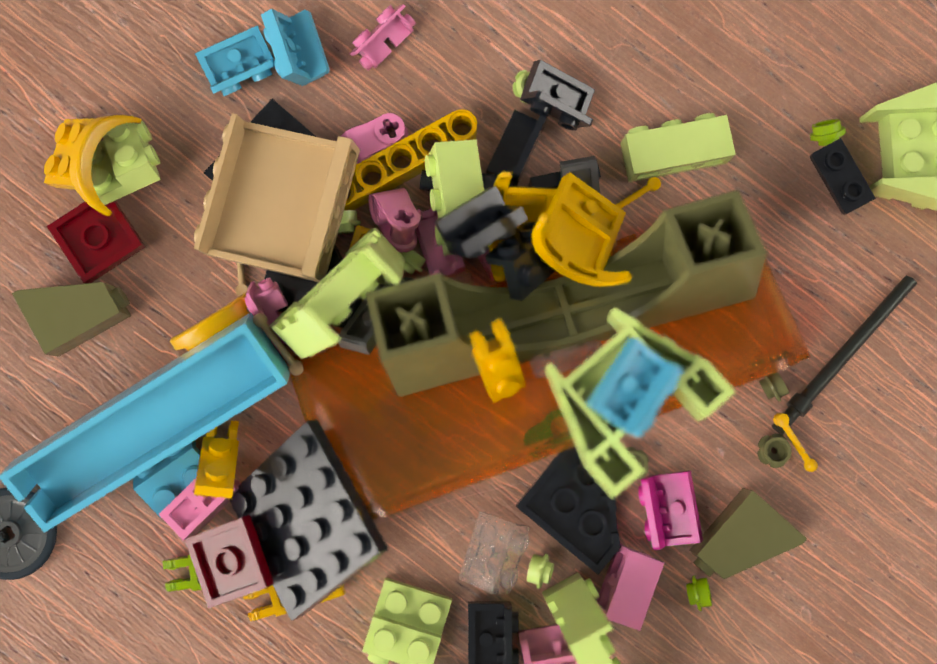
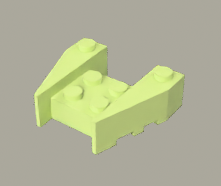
(908, 147)
(366, 266)
(597, 440)
(581, 620)

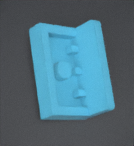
(295, 46)
(236, 60)
(634, 388)
(168, 478)

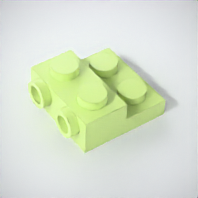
(124, 162)
(406, 625)

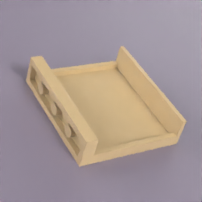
(276, 199)

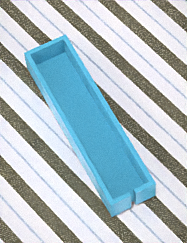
(147, 422)

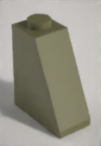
(71, 313)
(744, 537)

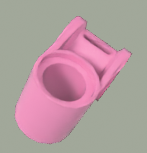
(373, 135)
(395, 217)

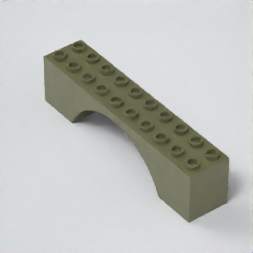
(679, 267)

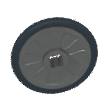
(30, 545)

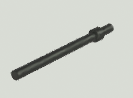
(802, 403)

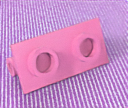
(391, 26)
(266, 300)

